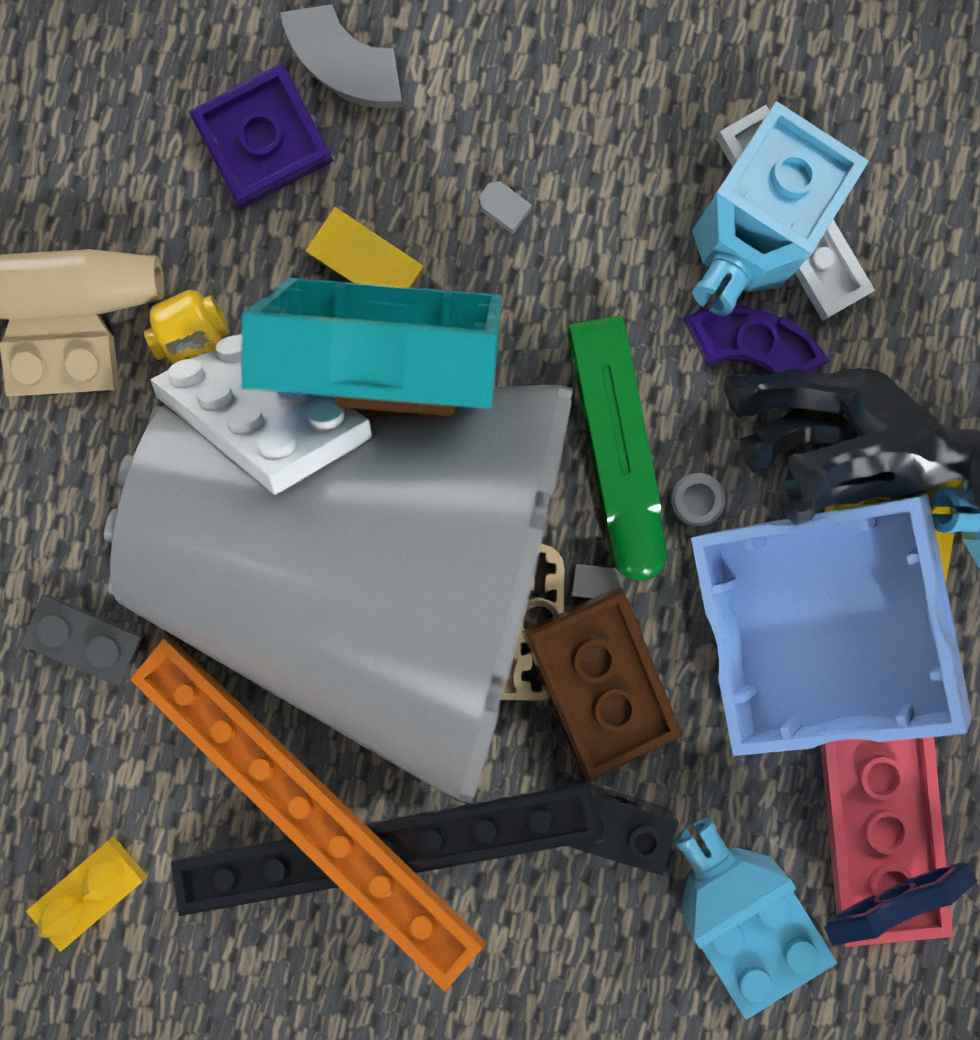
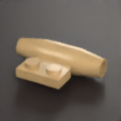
(54, 319)

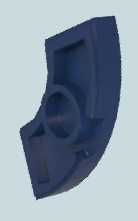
(918, 895)

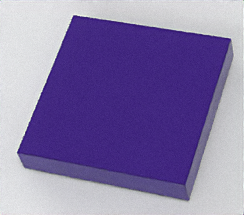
(261, 136)

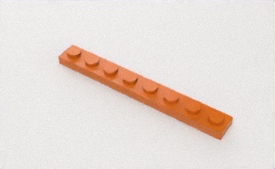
(309, 814)

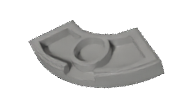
(339, 61)

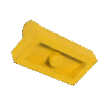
(86, 894)

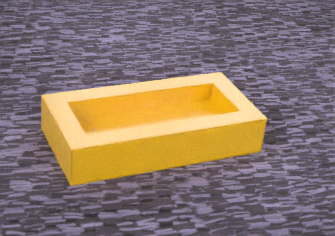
(361, 254)

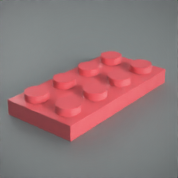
(884, 825)

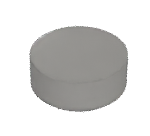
(697, 499)

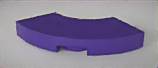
(754, 338)

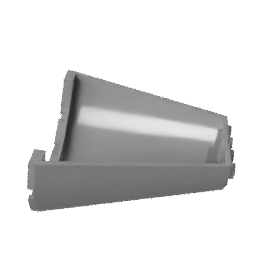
(367, 588)

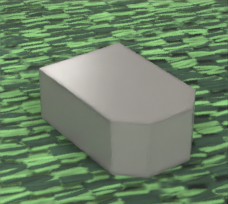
(504, 206)
(594, 580)

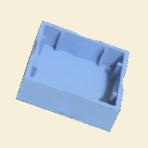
(833, 629)

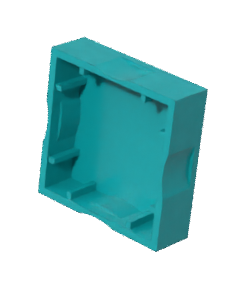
(373, 342)

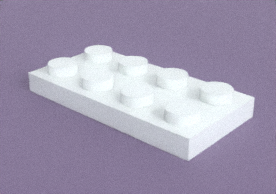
(263, 431)

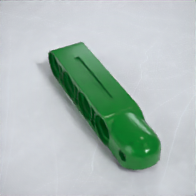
(618, 446)

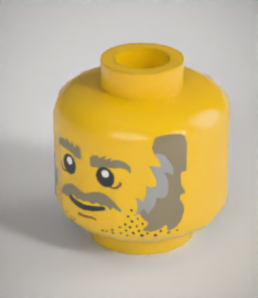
(185, 326)

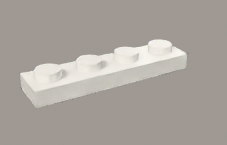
(832, 271)

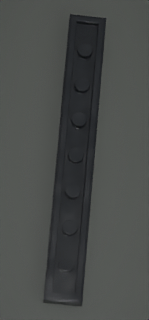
(421, 840)

